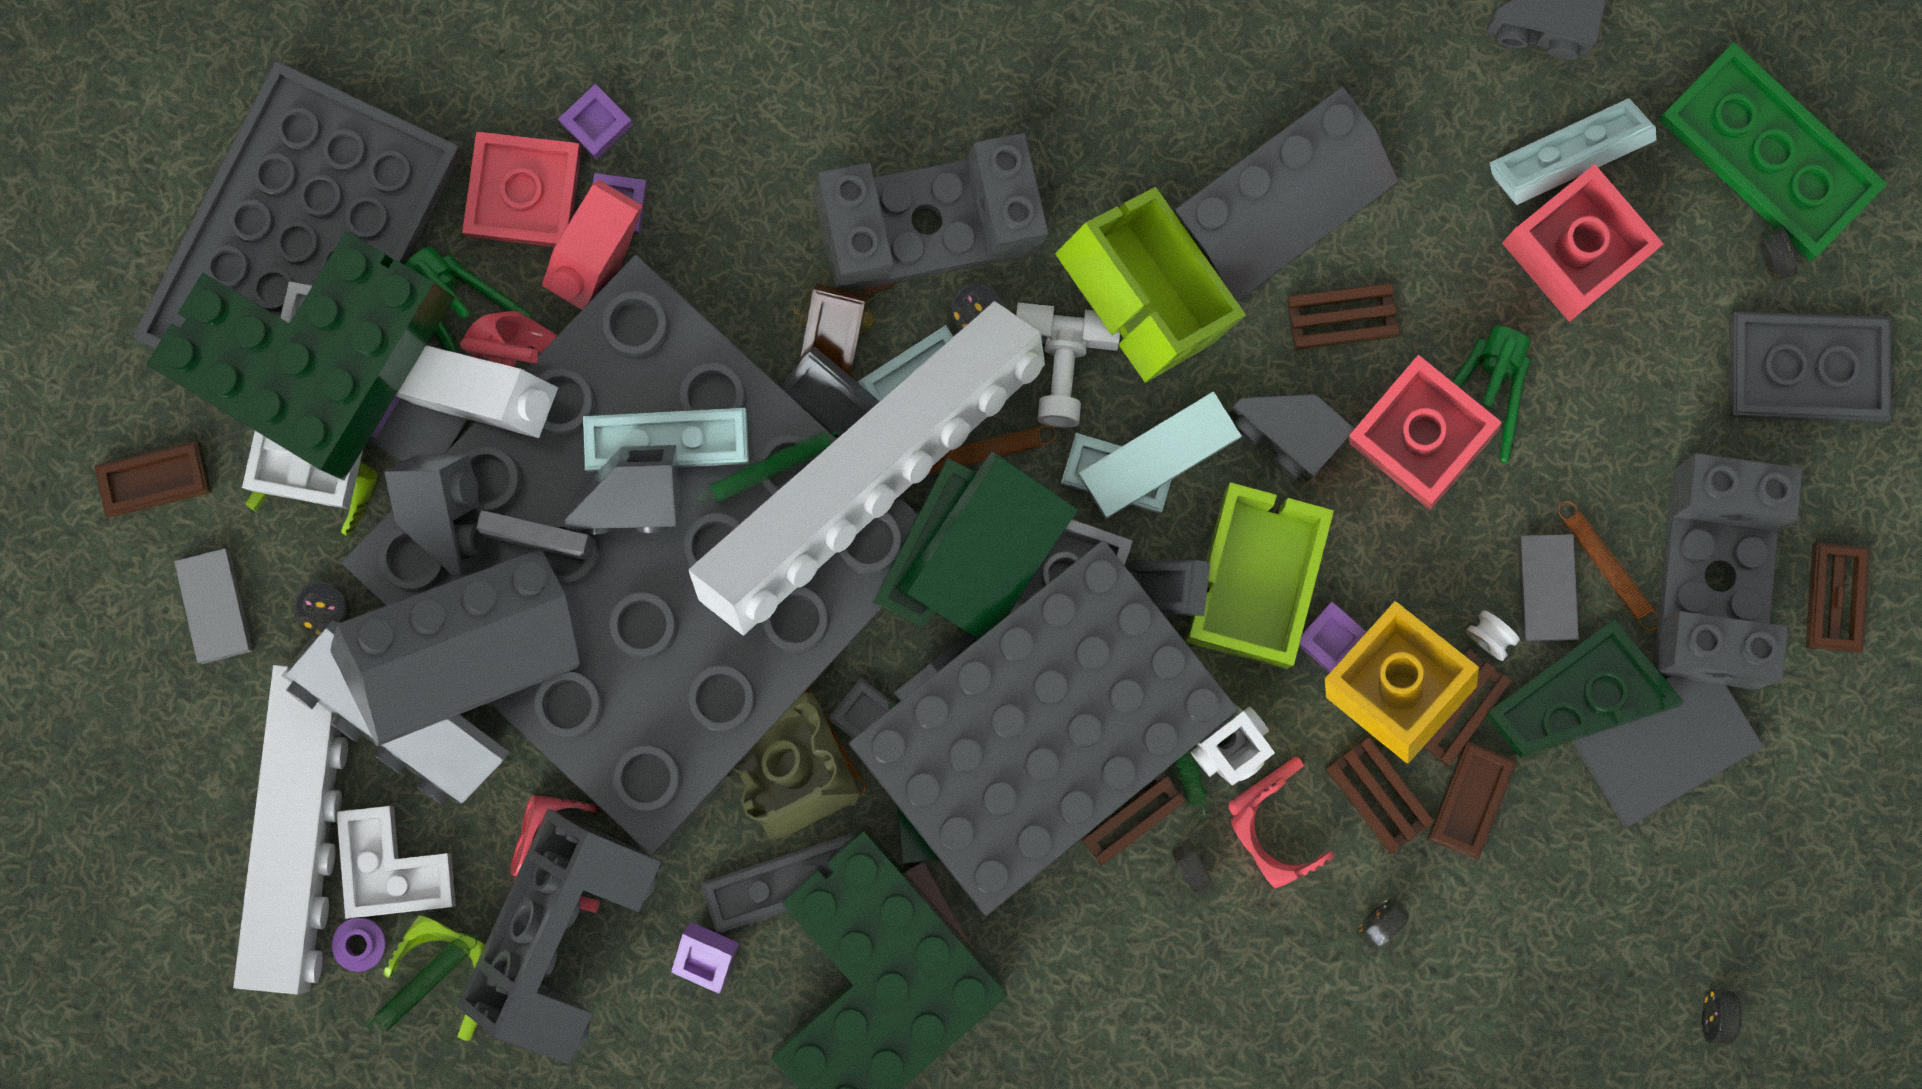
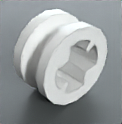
(1492, 635)

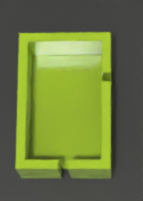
(1150, 283)
(1260, 576)

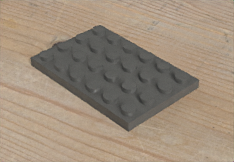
(292, 187)
(1043, 727)

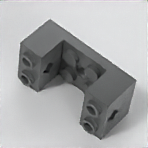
(983, 204)
(1728, 517)
(507, 983)

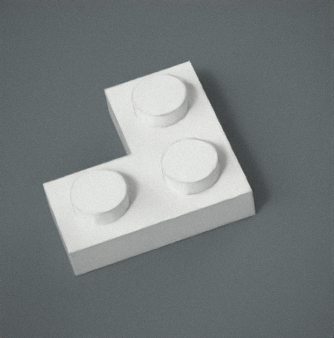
(376, 877)

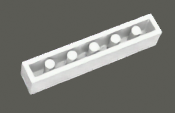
(290, 846)

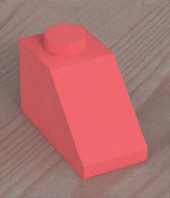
(592, 245)

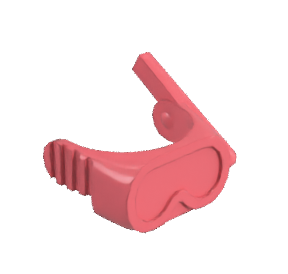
(506, 338)
(532, 819)
(1243, 822)

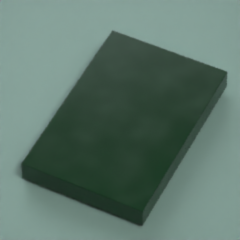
(989, 547)

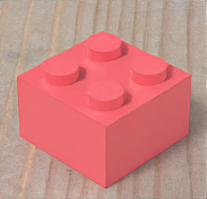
(1582, 242)
(1424, 432)

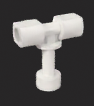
(1065, 339)

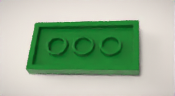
(1772, 151)

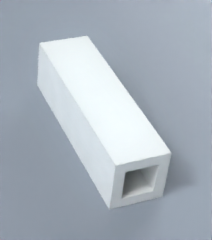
(479, 391)

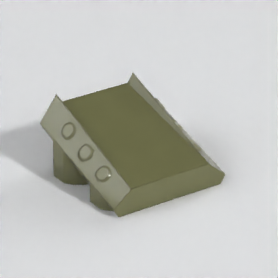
(795, 772)

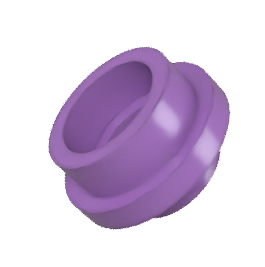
(374, 938)

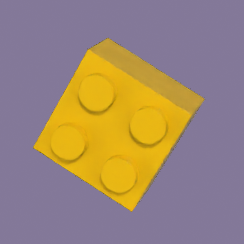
(1401, 682)

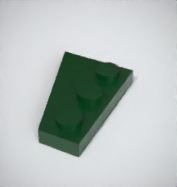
(940, 501)
(1584, 693)

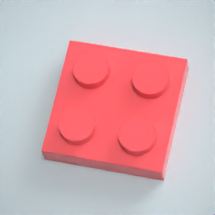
(521, 189)

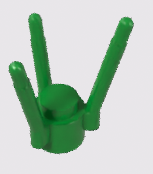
(442, 272)
(1501, 357)

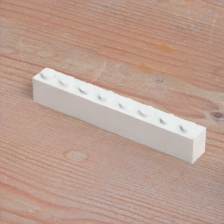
(867, 468)

